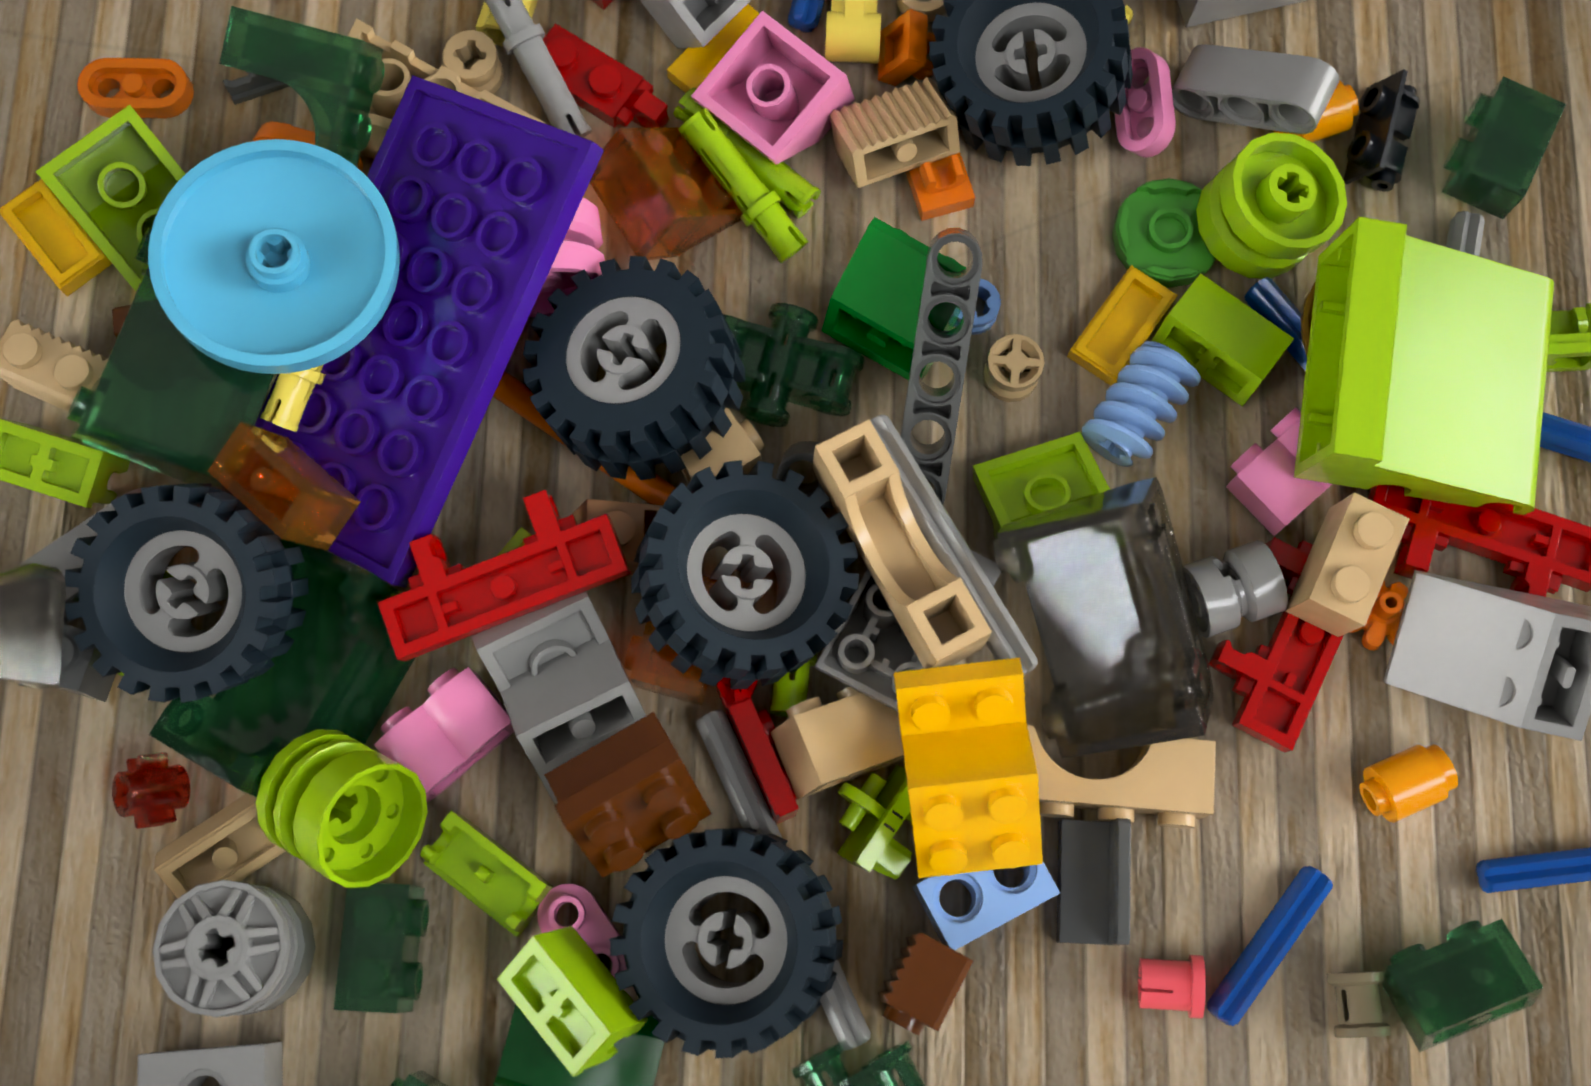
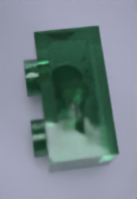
(1502, 147)
(381, 948)
(1460, 983)

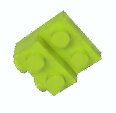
(1038, 479)

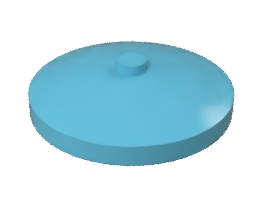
(274, 256)

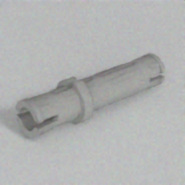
(538, 66)

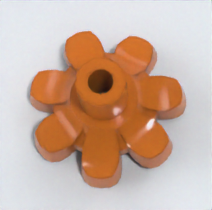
(1384, 616)

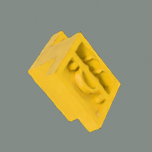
(969, 767)

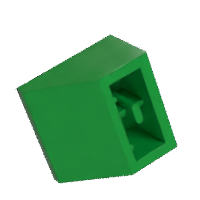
(881, 297)

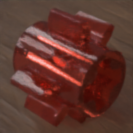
(151, 790)

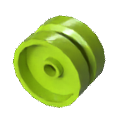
(1271, 206)

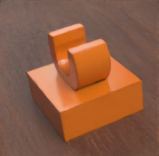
(905, 49)
(941, 187)

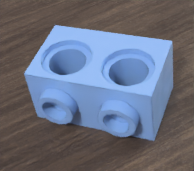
(990, 902)

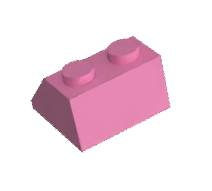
(774, 90)

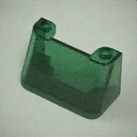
(164, 397)
(329, 679)

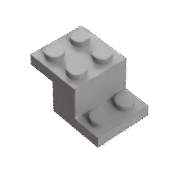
(559, 681)

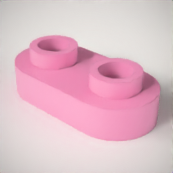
(1147, 106)
(591, 924)

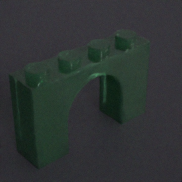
(325, 68)

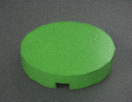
(1161, 233)

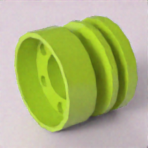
(341, 807)

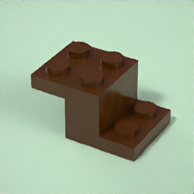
(626, 796)

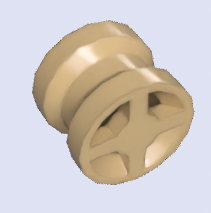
(485, 71)
(1017, 356)

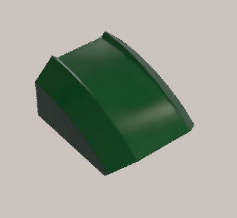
(531, 1062)

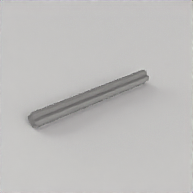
(754, 813)

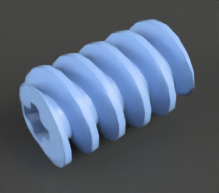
(1138, 401)

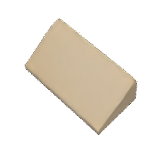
(220, 848)

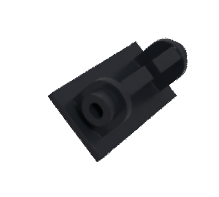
(1385, 111)

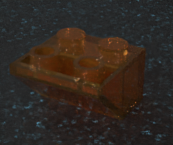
(661, 192)

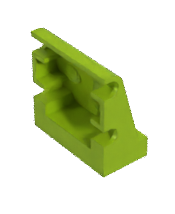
(1424, 370)

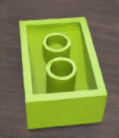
(115, 186)

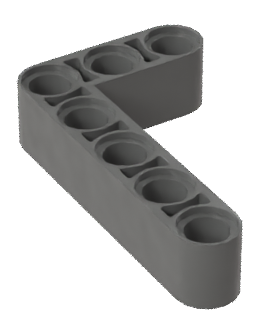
(929, 346)

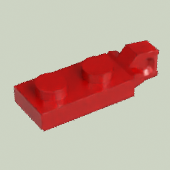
(603, 83)
(754, 736)

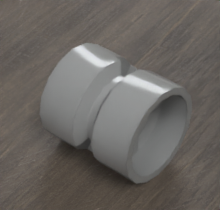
(1240, 586)

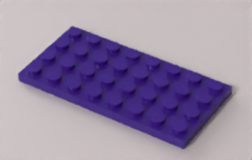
(477, 227)

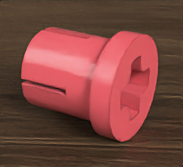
(1173, 985)

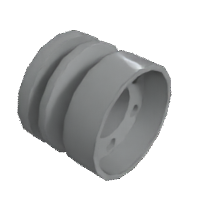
(263, 968)

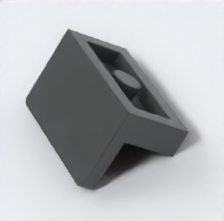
(1094, 882)

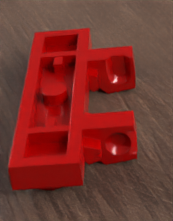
(1534, 547)
(463, 601)
(1287, 674)

